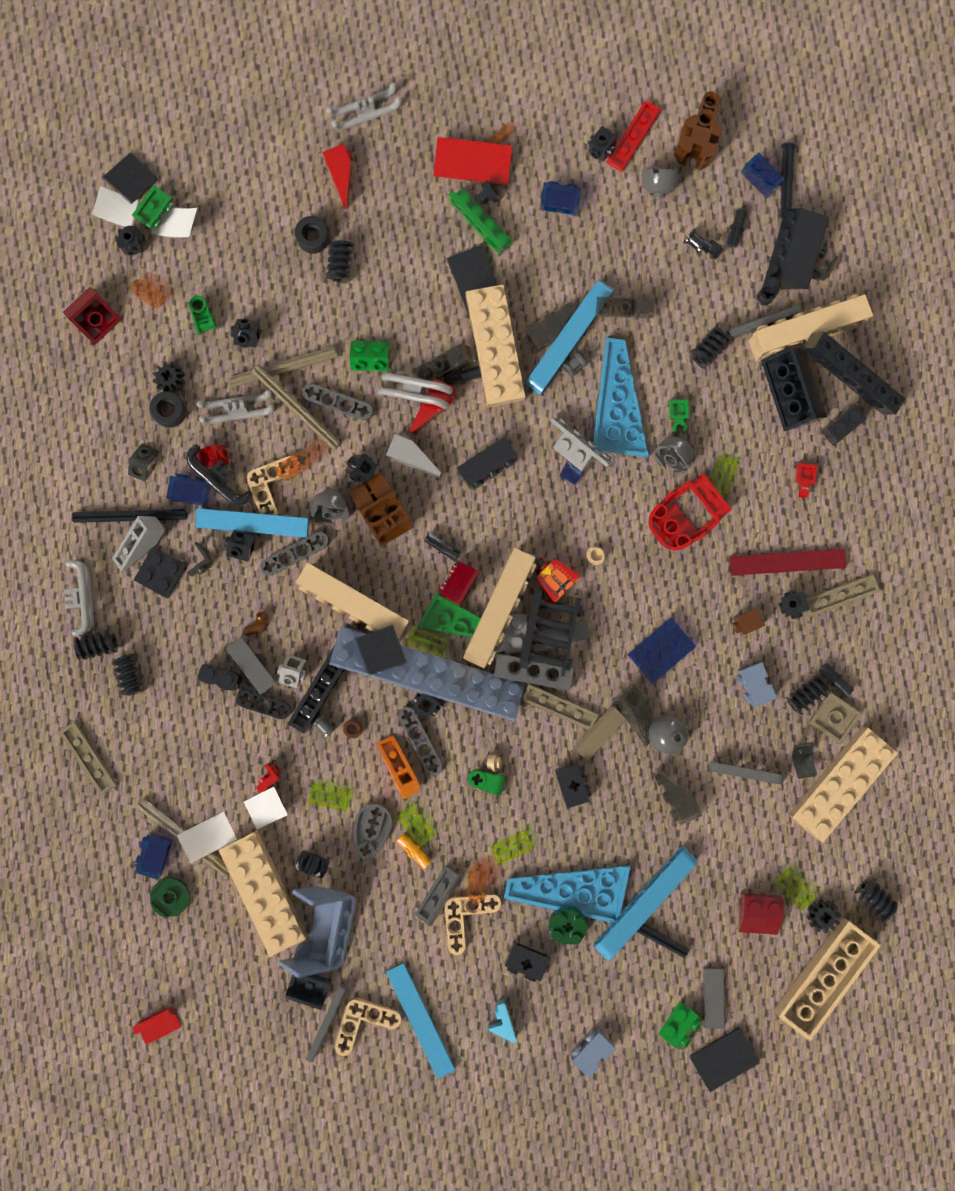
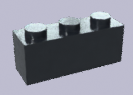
(487, 463)

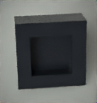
(488, 193)

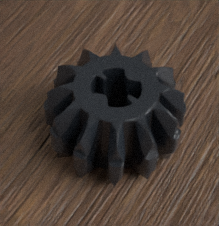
(174, 371)
(312, 864)
(818, 911)

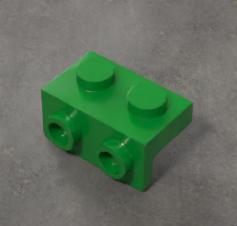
(153, 207)
(369, 355)
(681, 1026)

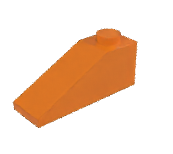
(398, 767)

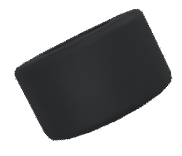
(317, 245)
(168, 397)

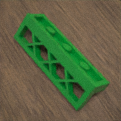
(480, 221)

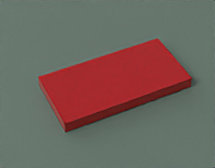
(472, 160)

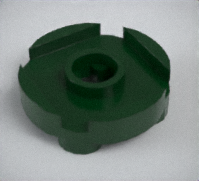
(159, 897)
(568, 935)

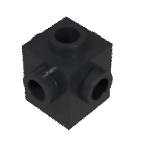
(602, 144)
(130, 240)
(246, 333)
(360, 467)
(240, 545)
(799, 598)
(424, 712)

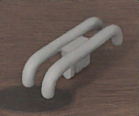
(365, 109)
(414, 389)
(236, 408)
(81, 598)

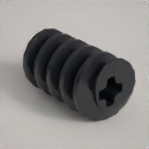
(338, 260)
(709, 346)
(95, 646)
(127, 675)
(808, 695)
(878, 898)

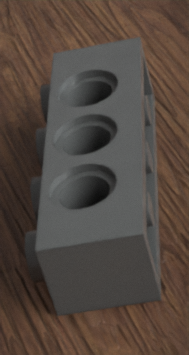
(503, 671)

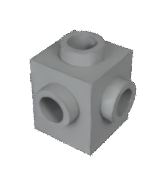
(292, 671)

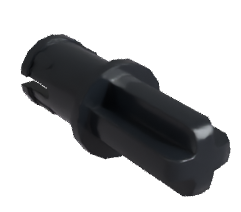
(736, 228)
(463, 376)
(443, 547)
(836, 680)

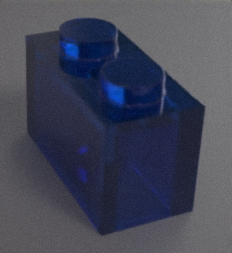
(762, 175)
(560, 198)
(188, 490)
(153, 855)

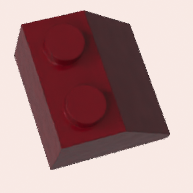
(92, 315)
(459, 583)
(760, 913)

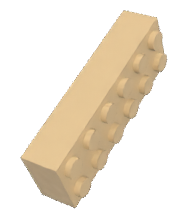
(795, 332)
(495, 346)
(350, 601)
(499, 607)
(842, 784)
(263, 893)
(826, 978)

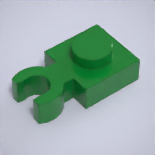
(679, 412)

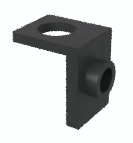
(820, 273)
(141, 459)
(202, 566)
(803, 761)

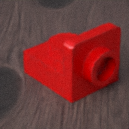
(212, 454)
(267, 781)

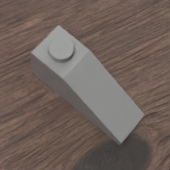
(408, 453)
(138, 541)

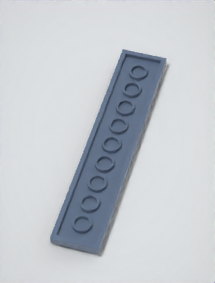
(436, 678)

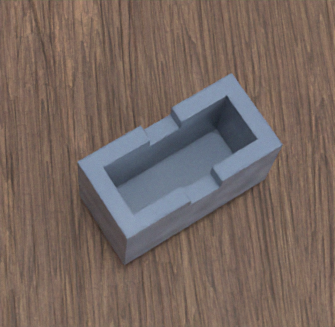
(755, 685)
(592, 1051)

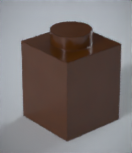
(748, 622)

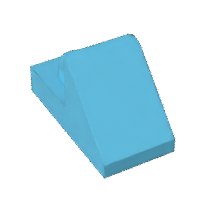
(503, 1028)

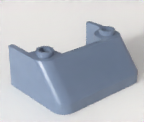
(328, 932)

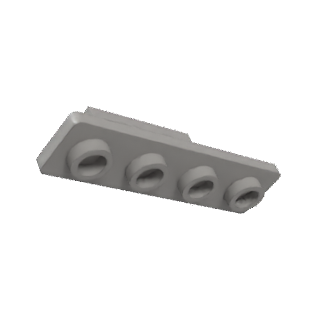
(576, 448)

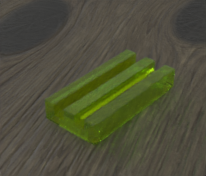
(727, 461)
(412, 636)
(329, 789)
(421, 820)
(513, 855)
(784, 876)

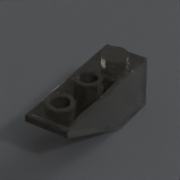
(625, 307)
(544, 333)
(447, 363)
(636, 711)
(682, 803)

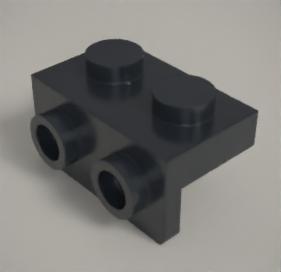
(308, 990)

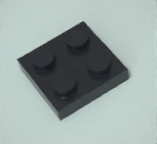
(159, 572)

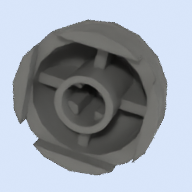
(660, 181)
(675, 453)
(325, 507)
(668, 734)

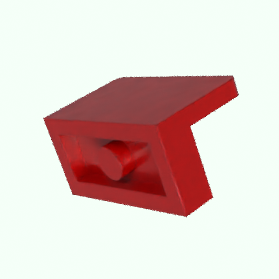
(157, 1025)

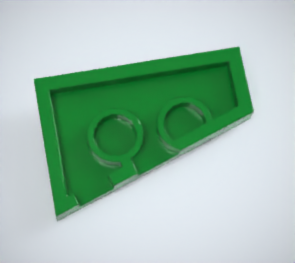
(449, 618)

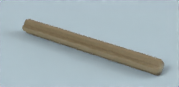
(284, 366)
(296, 407)
(172, 828)

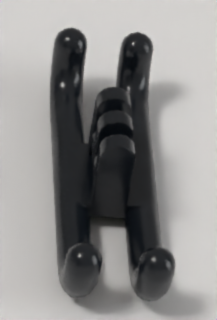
(216, 477)

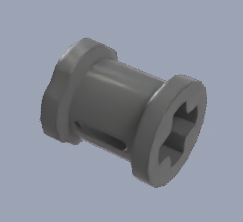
(574, 365)
(324, 726)

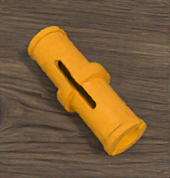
(414, 851)

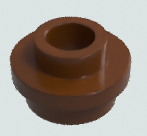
(348, 733)

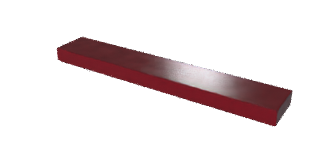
(787, 562)

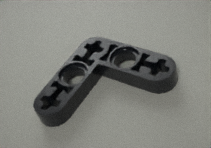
(252, 692)

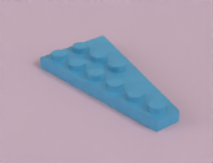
(618, 415)
(592, 891)

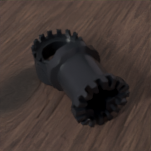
(699, 244)
(772, 287)

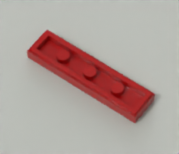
(634, 135)

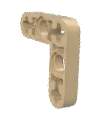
(256, 488)
(463, 909)
(356, 1019)

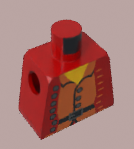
(555, 578)

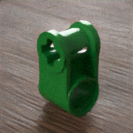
(202, 318)
(490, 782)

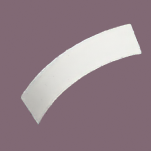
(116, 209)
(217, 831)

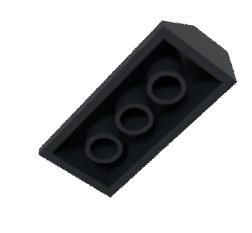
(797, 248)
(793, 388)

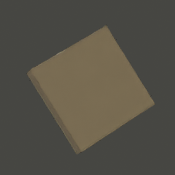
(835, 718)

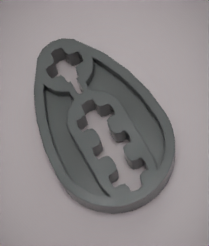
(362, 823)

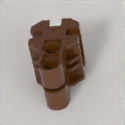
(700, 134)
(386, 515)

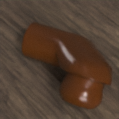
(259, 625)

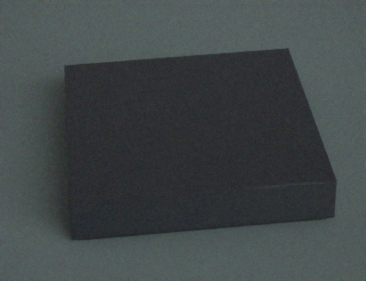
(130, 178)
(380, 650)

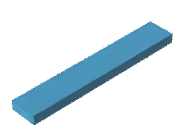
(252, 522)
(420, 1020)

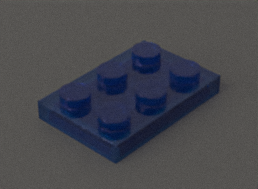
(661, 650)

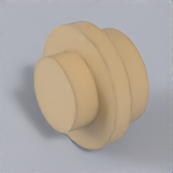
(595, 555)
(494, 762)

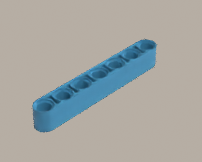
(567, 338)
(645, 903)

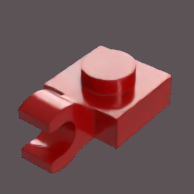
(805, 476)

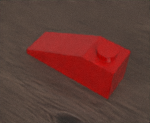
(340, 168)
(429, 411)

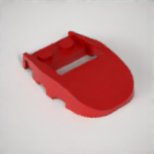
(670, 524)

